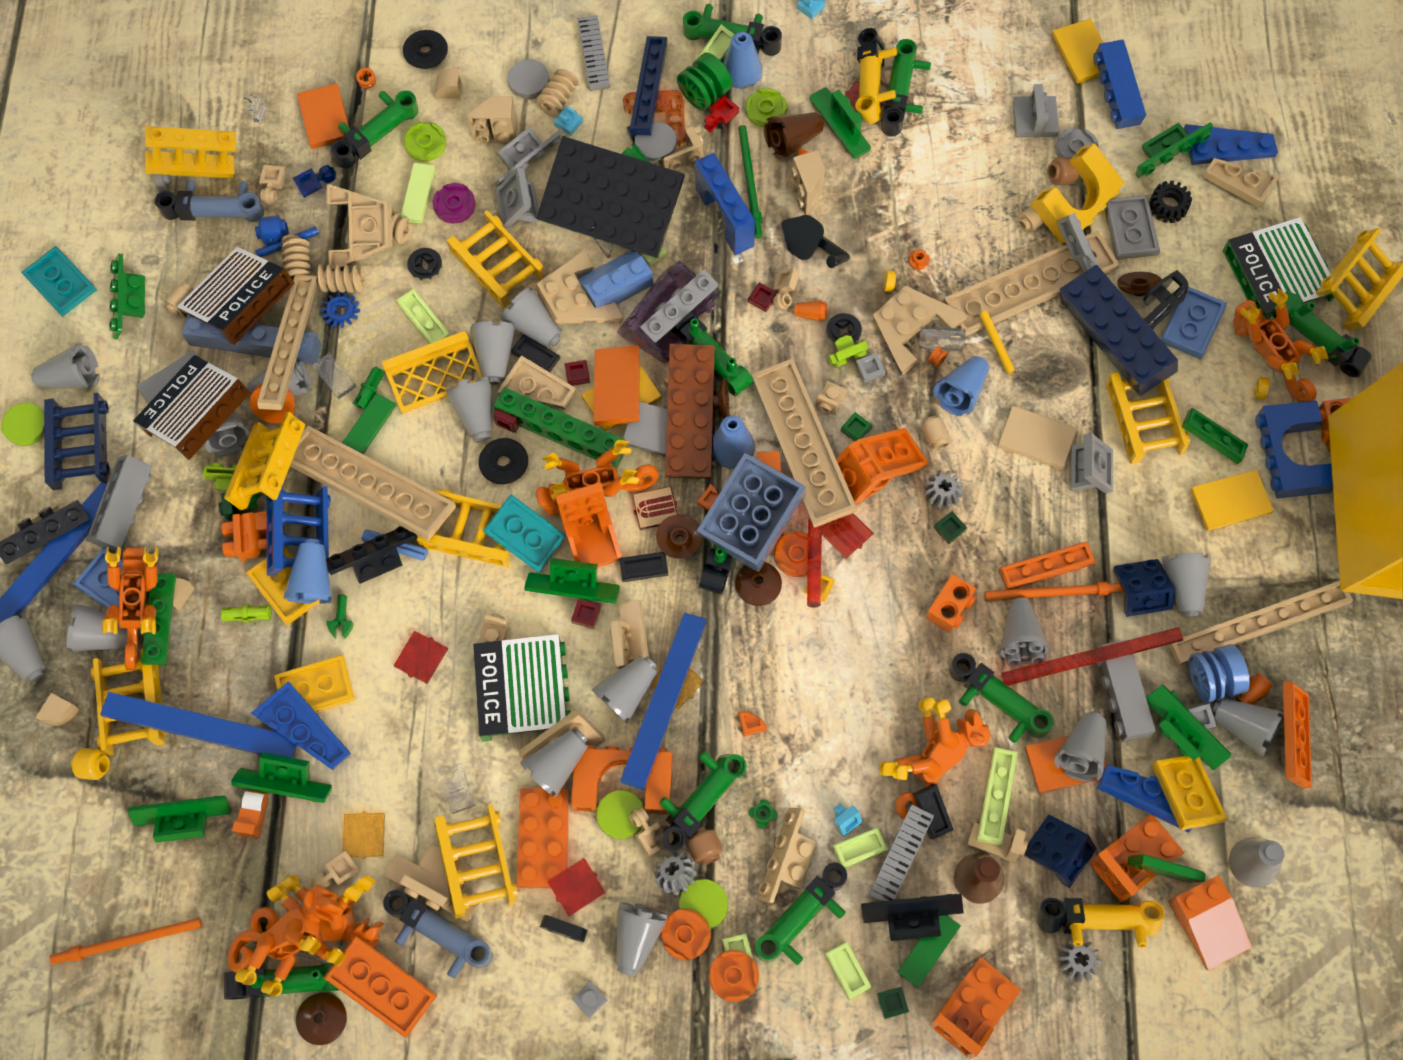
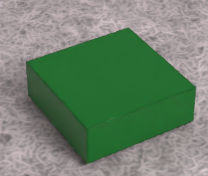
(856, 427)

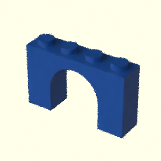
(715, 185)
(1288, 477)

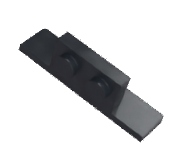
(41, 530)
(373, 556)
(914, 916)

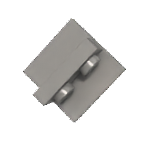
(1036, 114)
(517, 199)
(1092, 465)

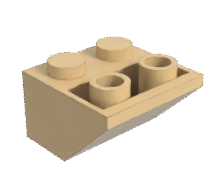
(494, 120)
(807, 179)

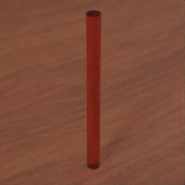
(814, 565)
(1092, 656)

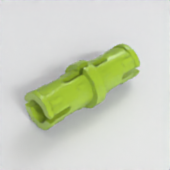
(246, 613)

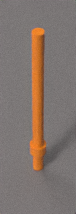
(1099, 588)
(78, 952)

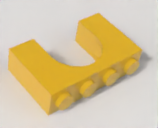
(1101, 185)

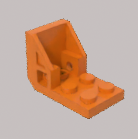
(878, 459)
(589, 525)
(1145, 838)
(975, 1008)

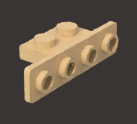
(629, 635)
(789, 859)
(424, 884)

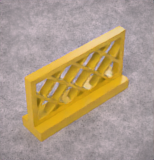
(423, 356)

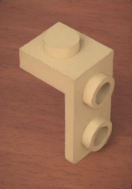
(688, 155)
(1010, 849)

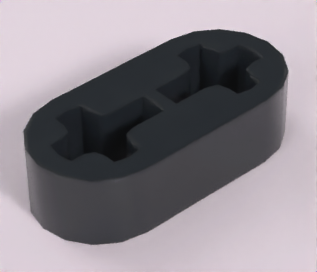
(563, 928)

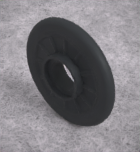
(428, 59)
(503, 474)

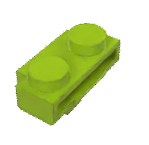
(845, 349)
(220, 475)

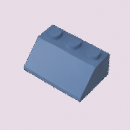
(617, 279)

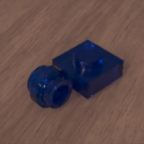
(309, 182)

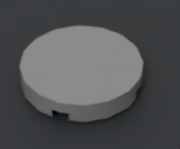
(528, 78)
(1072, 140)
(658, 144)

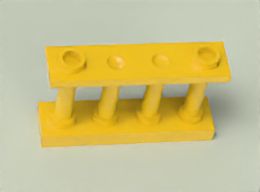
(189, 163)
(487, 277)
(1381, 286)
(1130, 428)
(254, 456)
(476, 549)
(149, 686)
(455, 877)

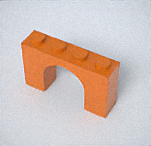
(598, 761)

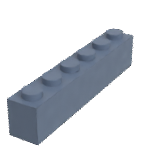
(256, 341)

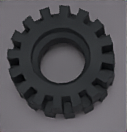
(1175, 192)

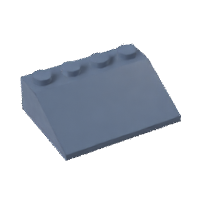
(752, 511)

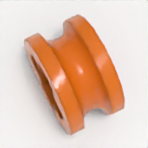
(360, 78)
(937, 356)

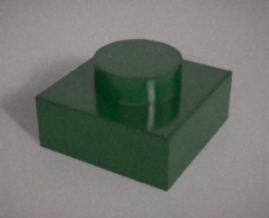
(226, 508)
(950, 527)
(892, 1002)

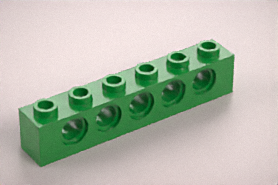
(557, 425)

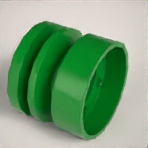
(704, 81)

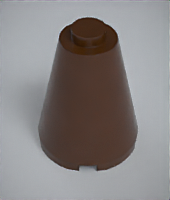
(791, 132)
(979, 878)

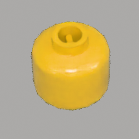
(90, 764)

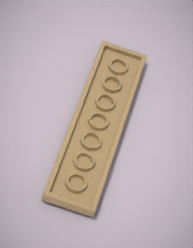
(1026, 284)
(804, 442)
(371, 484)

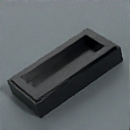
(535, 352)
(643, 567)
(932, 802)

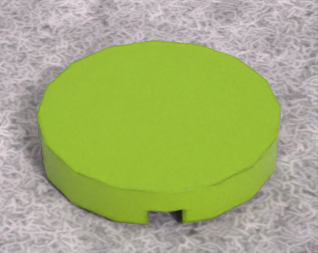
(765, 104)
(425, 141)
(23, 424)
(614, 814)
(707, 899)

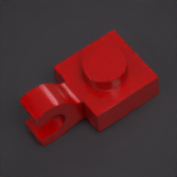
(722, 112)

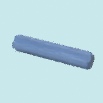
(408, 549)

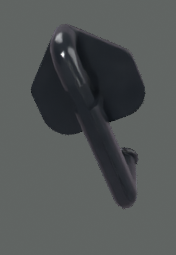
(803, 237)
(1167, 301)

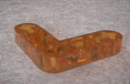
(664, 105)

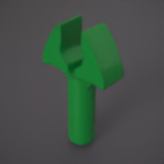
(340, 618)

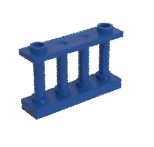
(277, 518)

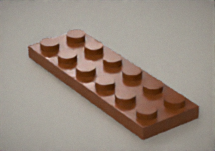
(690, 411)

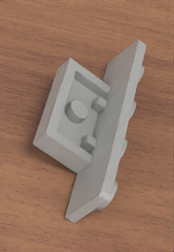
(523, 149)
(679, 306)

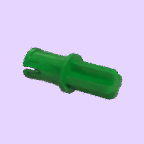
(368, 388)

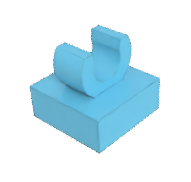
(810, 7)
(568, 121)
(846, 819)

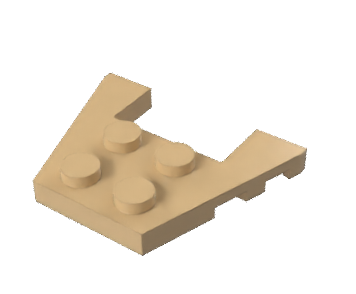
(368, 226)
(568, 300)
(903, 318)

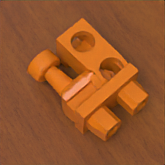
(247, 535)

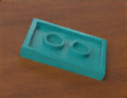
(59, 281)
(524, 533)

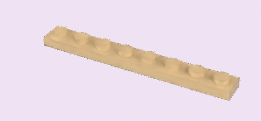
(287, 343)
(1262, 621)

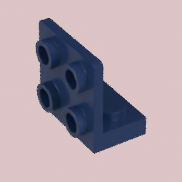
(1145, 587)
(1060, 849)

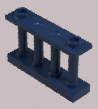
(55, 433)

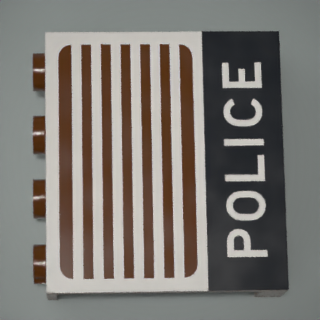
(237, 294)
(192, 406)

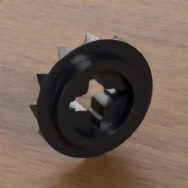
(431, 257)
(841, 321)

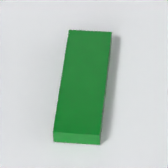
(369, 423)
(1214, 435)
(1166, 868)
(927, 952)

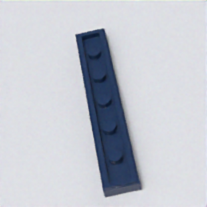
(648, 86)

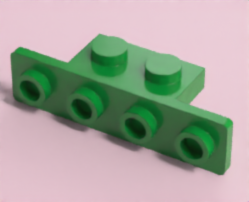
(842, 119)
(1169, 144)
(127, 295)
(572, 580)
(161, 597)
(1186, 730)
(282, 777)
(179, 818)

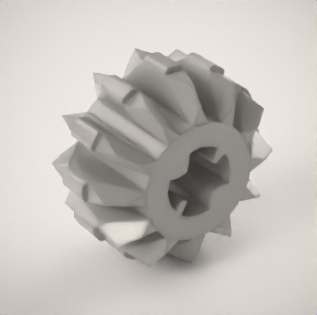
(939, 495)
(675, 873)
(1077, 969)

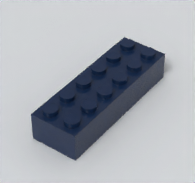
(1118, 330)

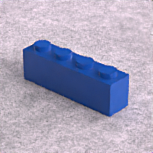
(1119, 84)

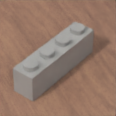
(119, 503)
(1126, 697)

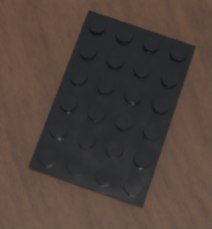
(610, 196)

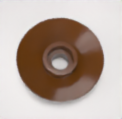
(1138, 282)
(722, 399)
(674, 527)
(755, 593)
(333, 1021)

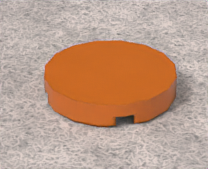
(271, 416)
(789, 558)
(686, 934)
(734, 983)

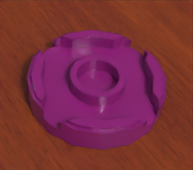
(454, 203)

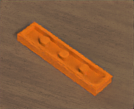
(1047, 566)

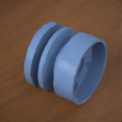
(1219, 673)

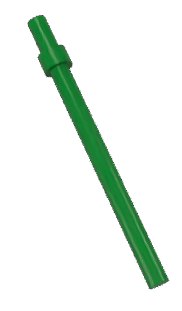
(752, 196)

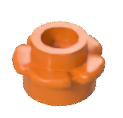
(918, 264)

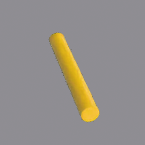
(1000, 349)

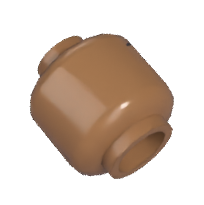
(1062, 172)
(704, 846)

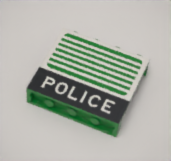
(1275, 259)
(520, 685)

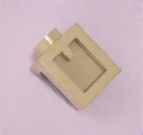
(831, 398)
(494, 628)

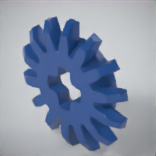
(341, 301)

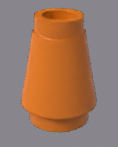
(811, 310)
(1258, 688)

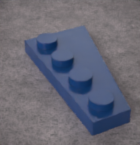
(1231, 145)
(298, 722)
(1137, 791)

